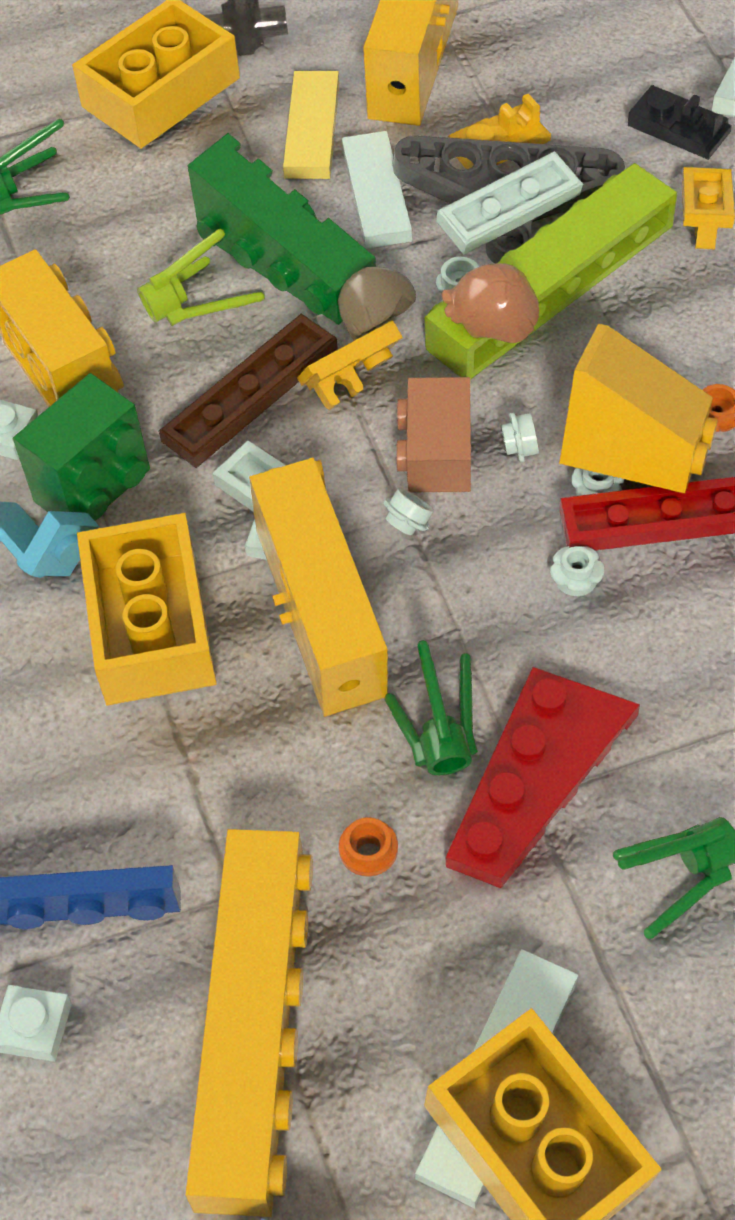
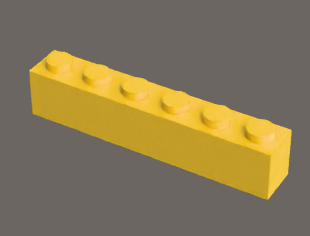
(247, 1026)

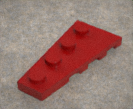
(535, 771)

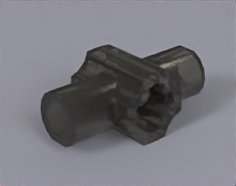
(250, 23)

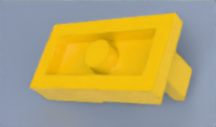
(511, 125)
(707, 203)
(340, 365)

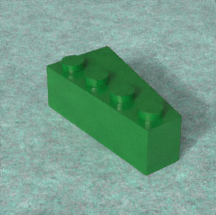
(273, 229)

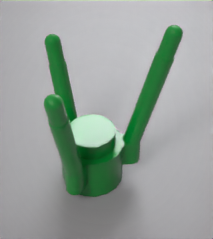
(7, 184)
(444, 743)
(703, 849)

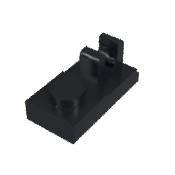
(679, 121)

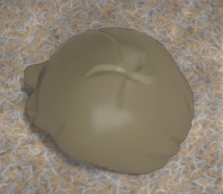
(372, 298)

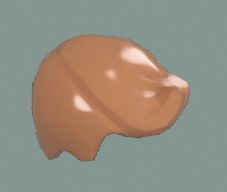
(494, 303)

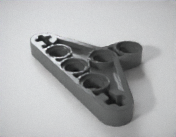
(454, 184)

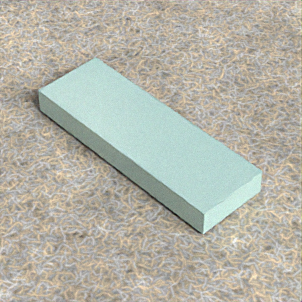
(376, 190)
(509, 202)

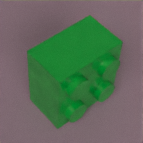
(83, 450)

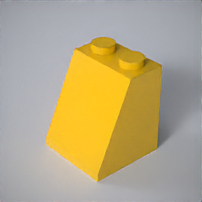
(635, 416)

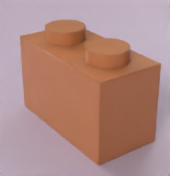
(437, 435)

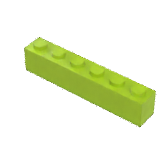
(566, 260)

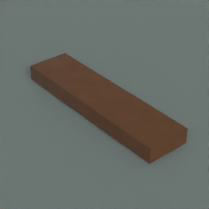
(246, 391)

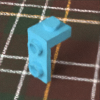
(47, 548)

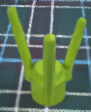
(165, 293)

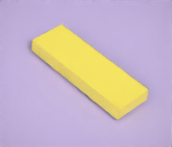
(311, 125)

